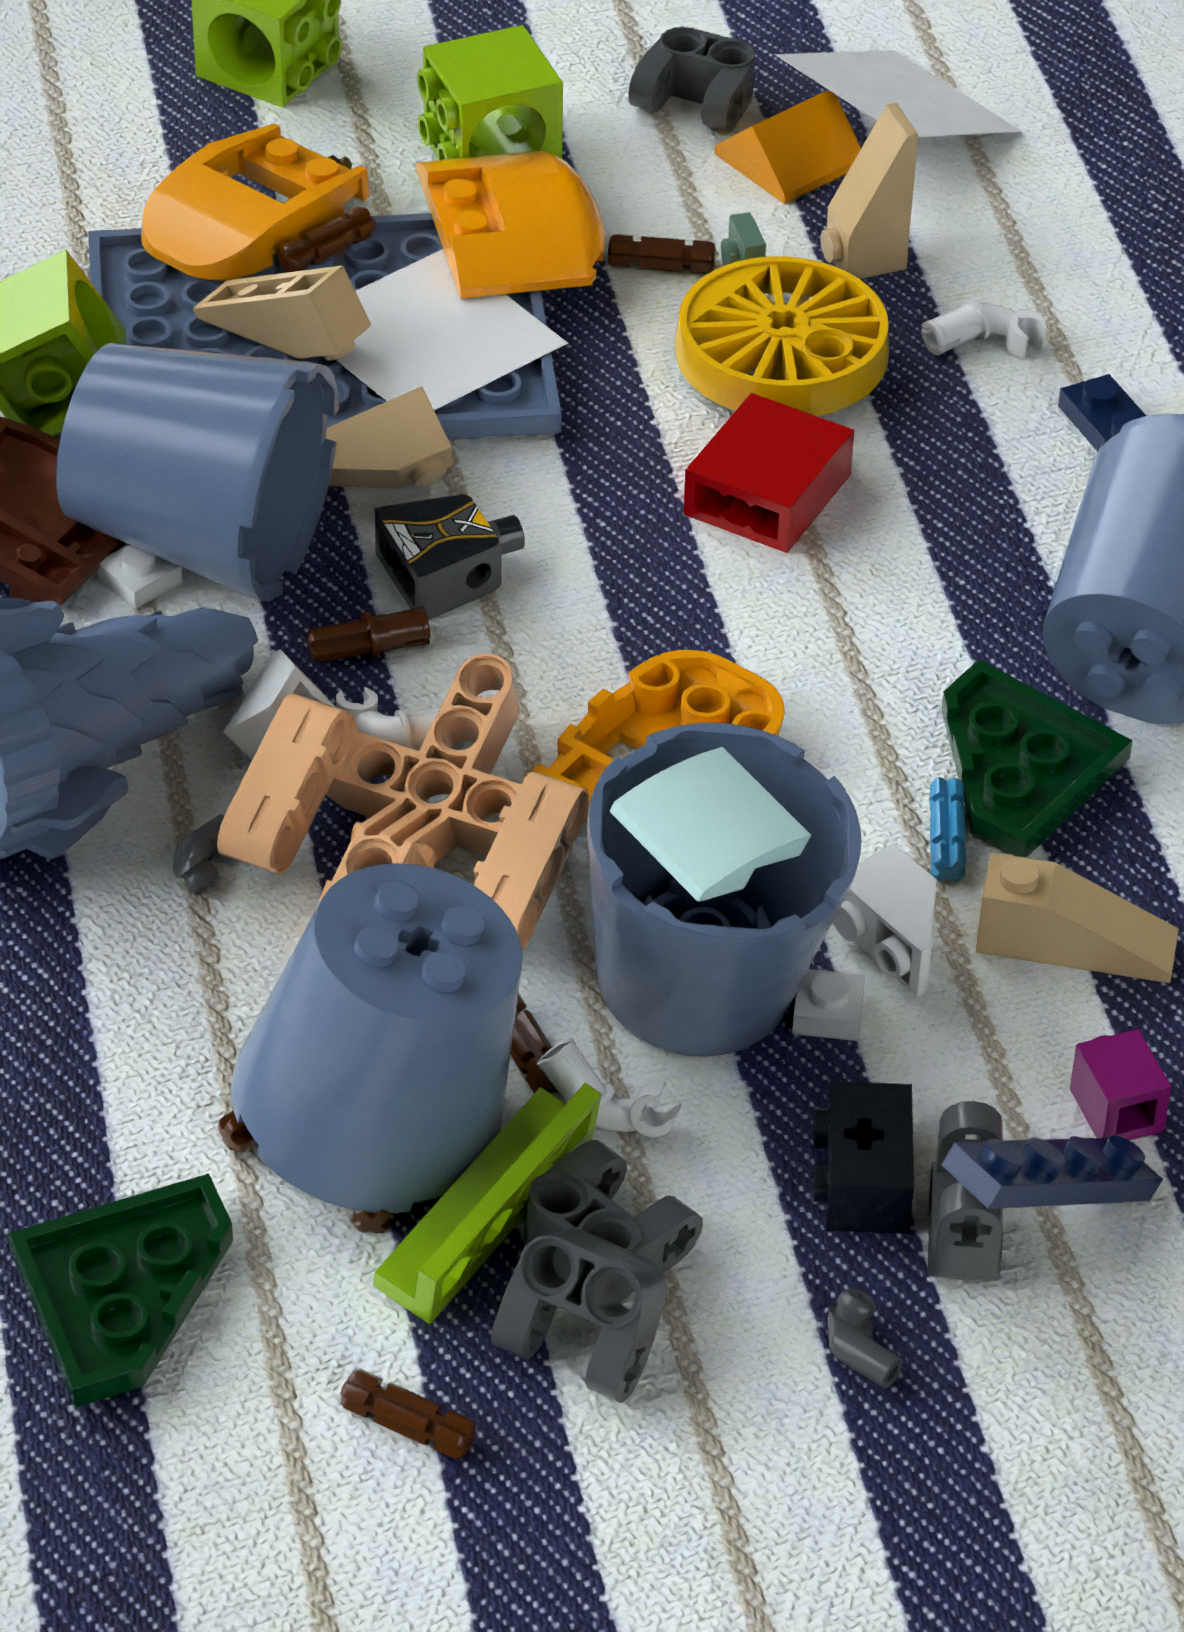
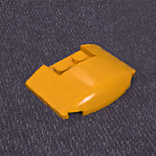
(514, 222)

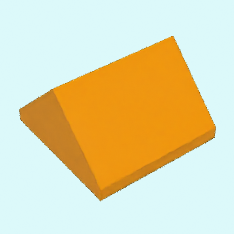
(795, 148)

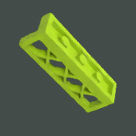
(485, 1202)

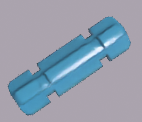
(947, 829)

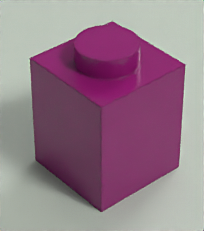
(1120, 1086)

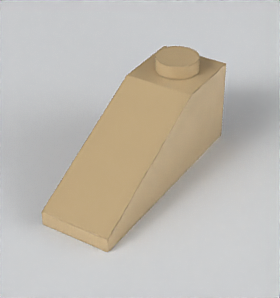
(874, 202)
(291, 311)
(391, 445)
(1062, 919)

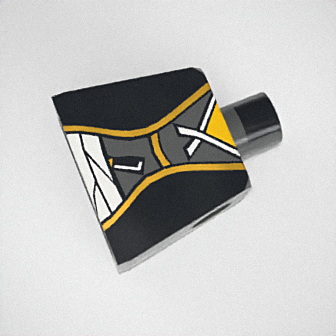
(443, 550)

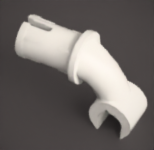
(978, 321)
(400, 729)
(570, 1070)

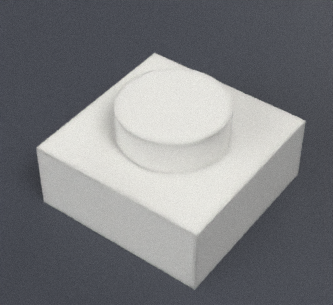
(138, 575)
(829, 1005)

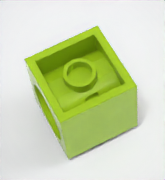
(265, 45)
(490, 96)
(47, 337)

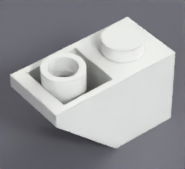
(261, 703)
(892, 915)

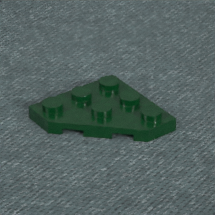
(1023, 757)
(121, 1281)

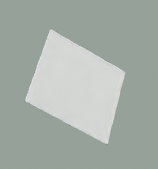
(886, 77)
(436, 339)

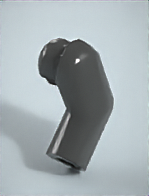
(193, 856)
(853, 1342)

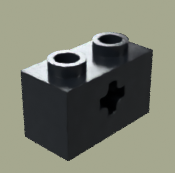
(867, 1157)

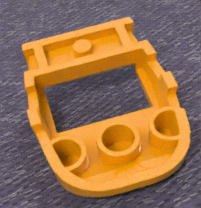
(230, 231)
(663, 694)

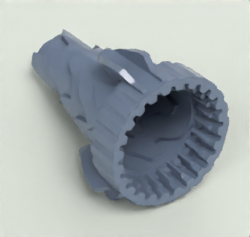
(91, 700)

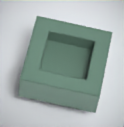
(743, 240)

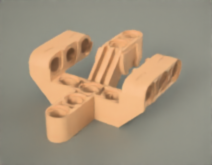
(320, 753)

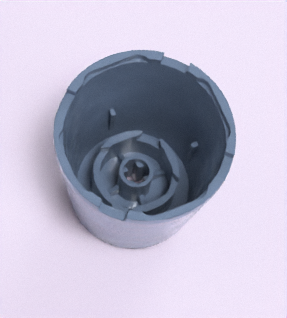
(201, 459)
(1121, 584)
(726, 966)
(384, 1040)

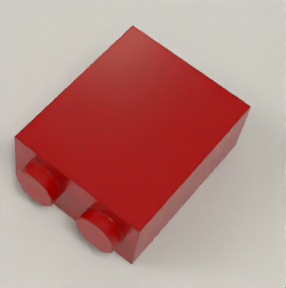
(768, 472)

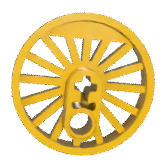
(806, 353)

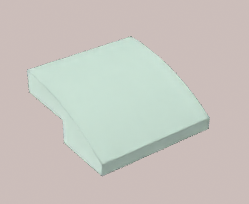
(709, 823)

